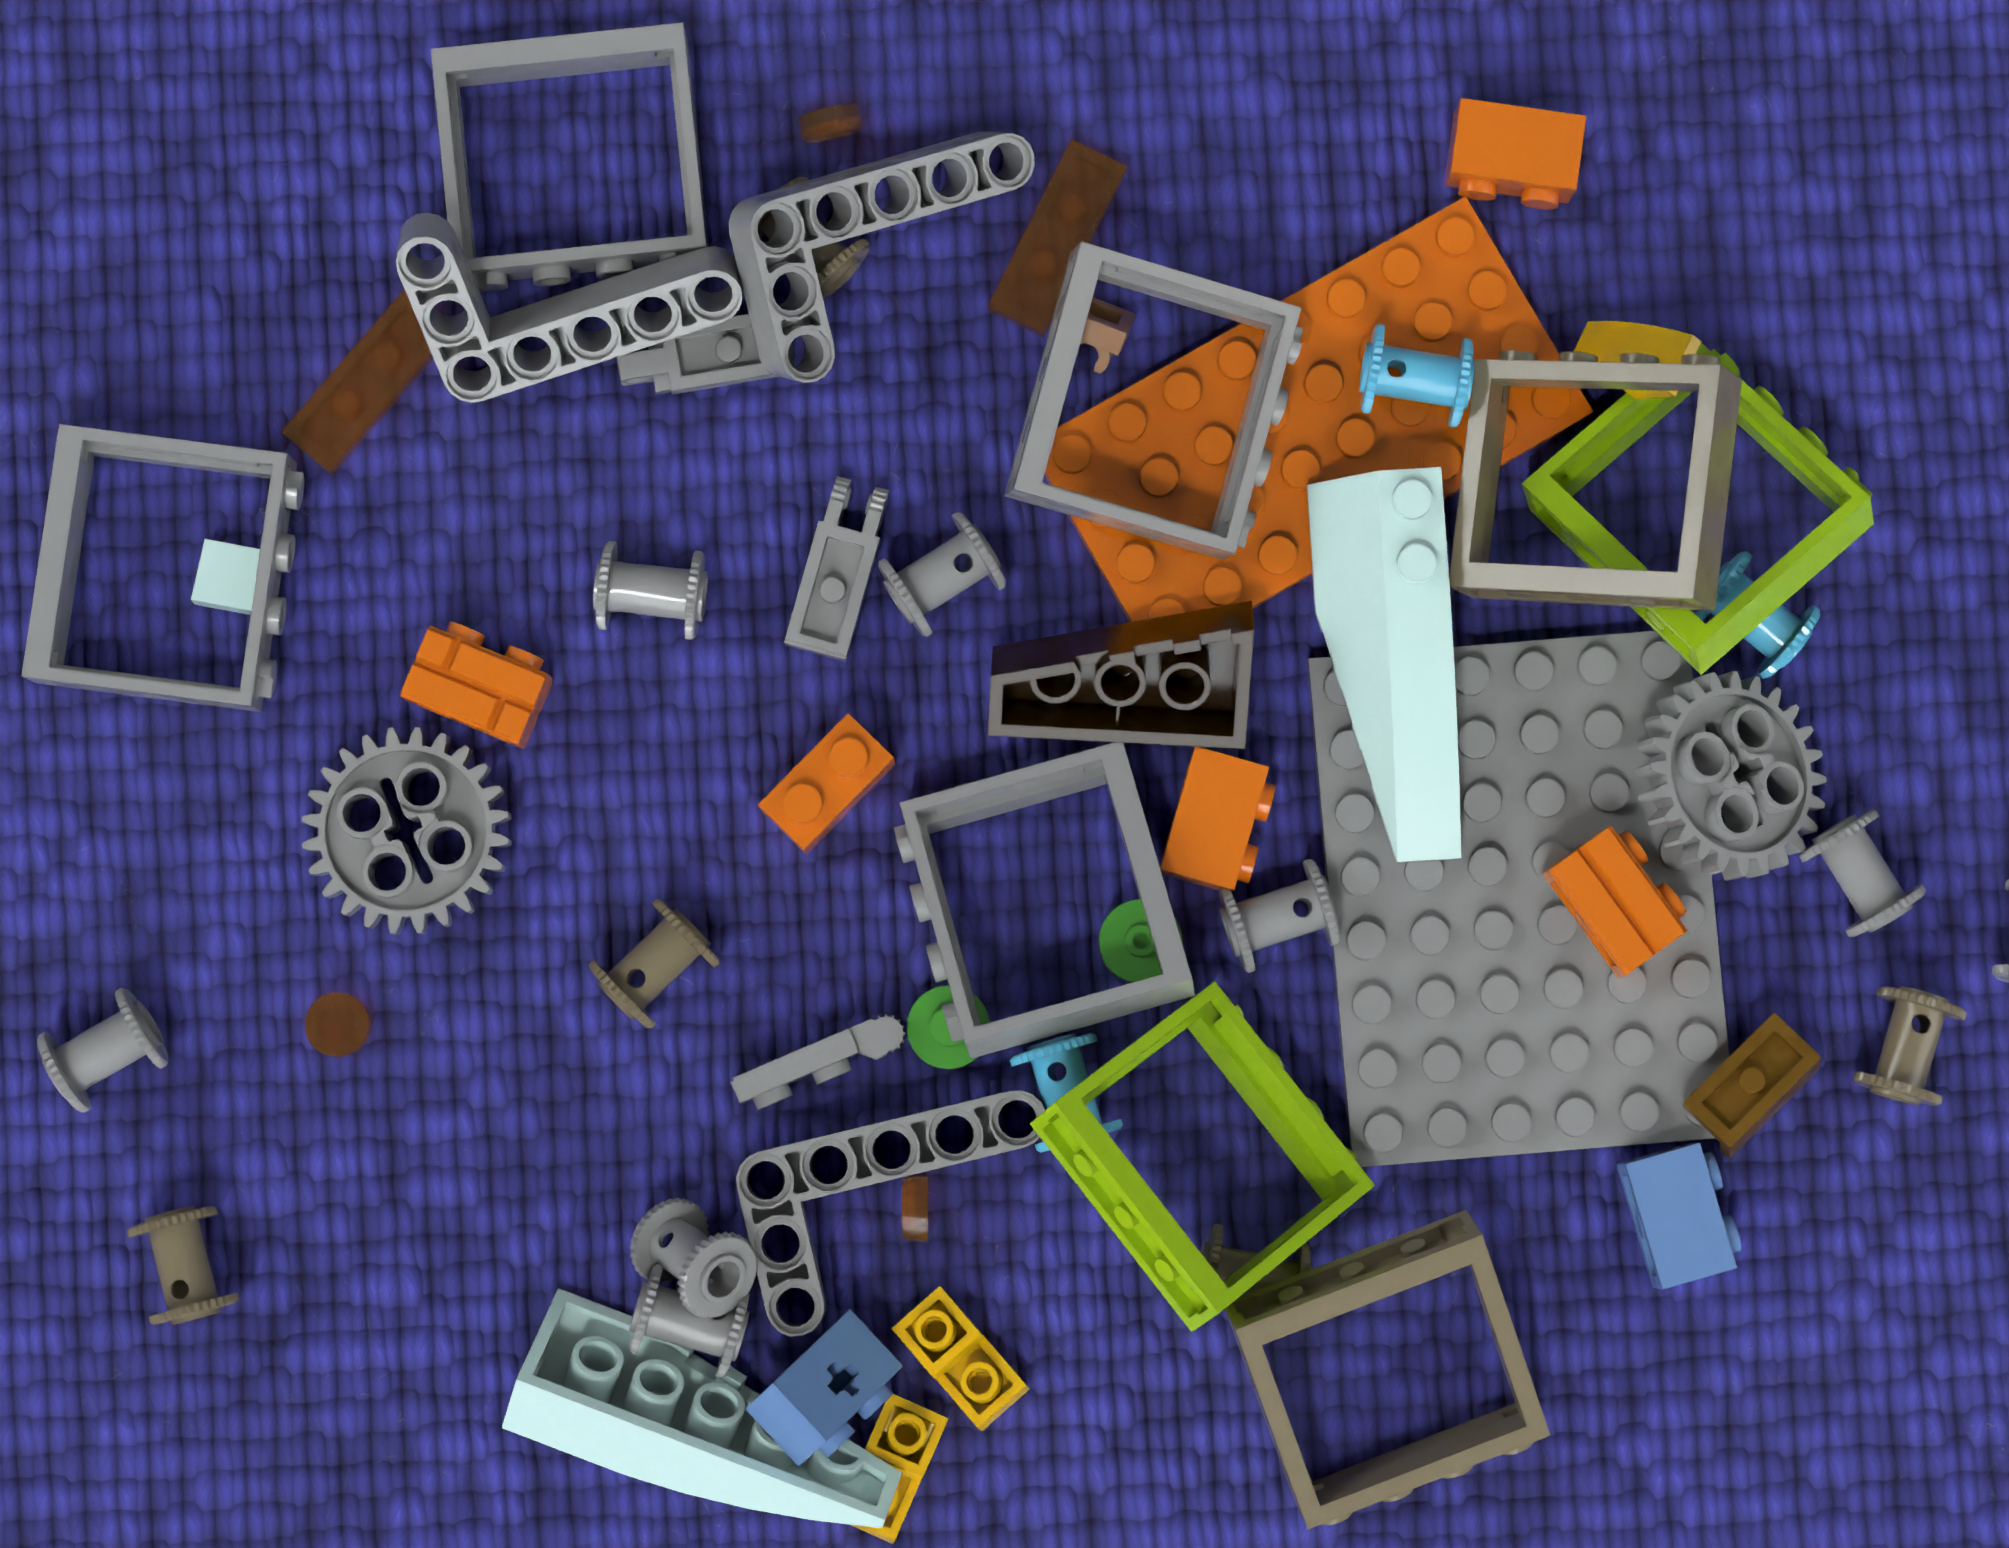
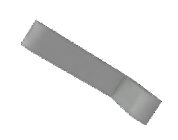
(853, 215)
(554, 318)
(862, 1171)

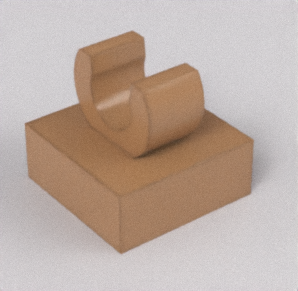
(1106, 330)

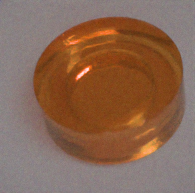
(830, 123)
(338, 1024)
(915, 1209)

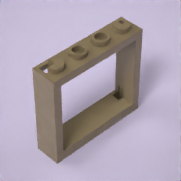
(1707, 494)
(1356, 1283)

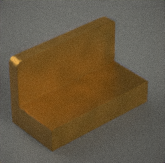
(1753, 1084)

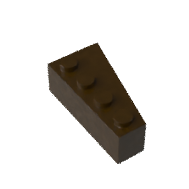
(1131, 682)

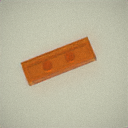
(1064, 218)
(362, 387)

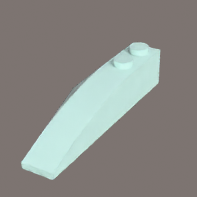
(1390, 641)
(677, 1423)

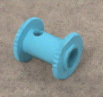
(1423, 377)
(1779, 634)
(1044, 1058)

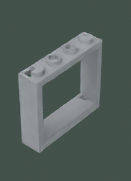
(561, 57)
(1263, 404)
(62, 549)
(1015, 791)

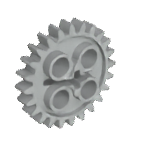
(1730, 775)
(354, 855)

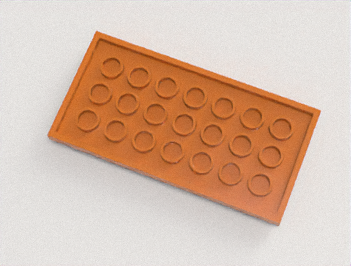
(1174, 432)

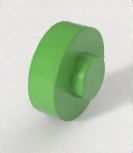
(1127, 943)
(930, 1034)

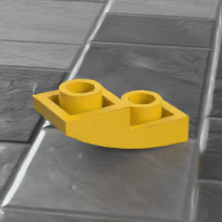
(1613, 338)
(960, 1358)
(905, 1440)

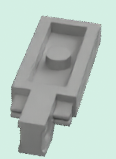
(699, 360)

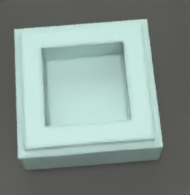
(226, 577)

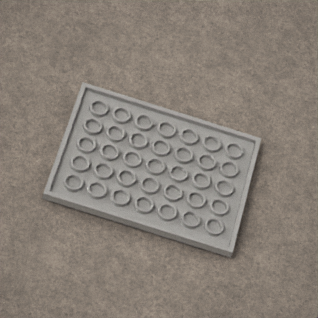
(1466, 982)

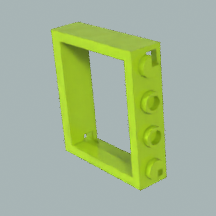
(1760, 415)
(1133, 1207)

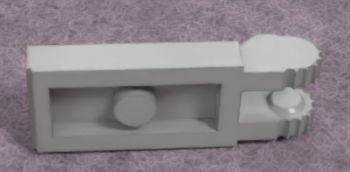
(836, 577)
(821, 1059)

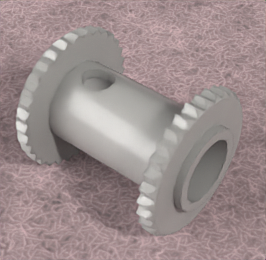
(934, 577)
(650, 590)
(1862, 873)
(1271, 917)
(102, 1050)
(710, 1269)
(663, 1317)

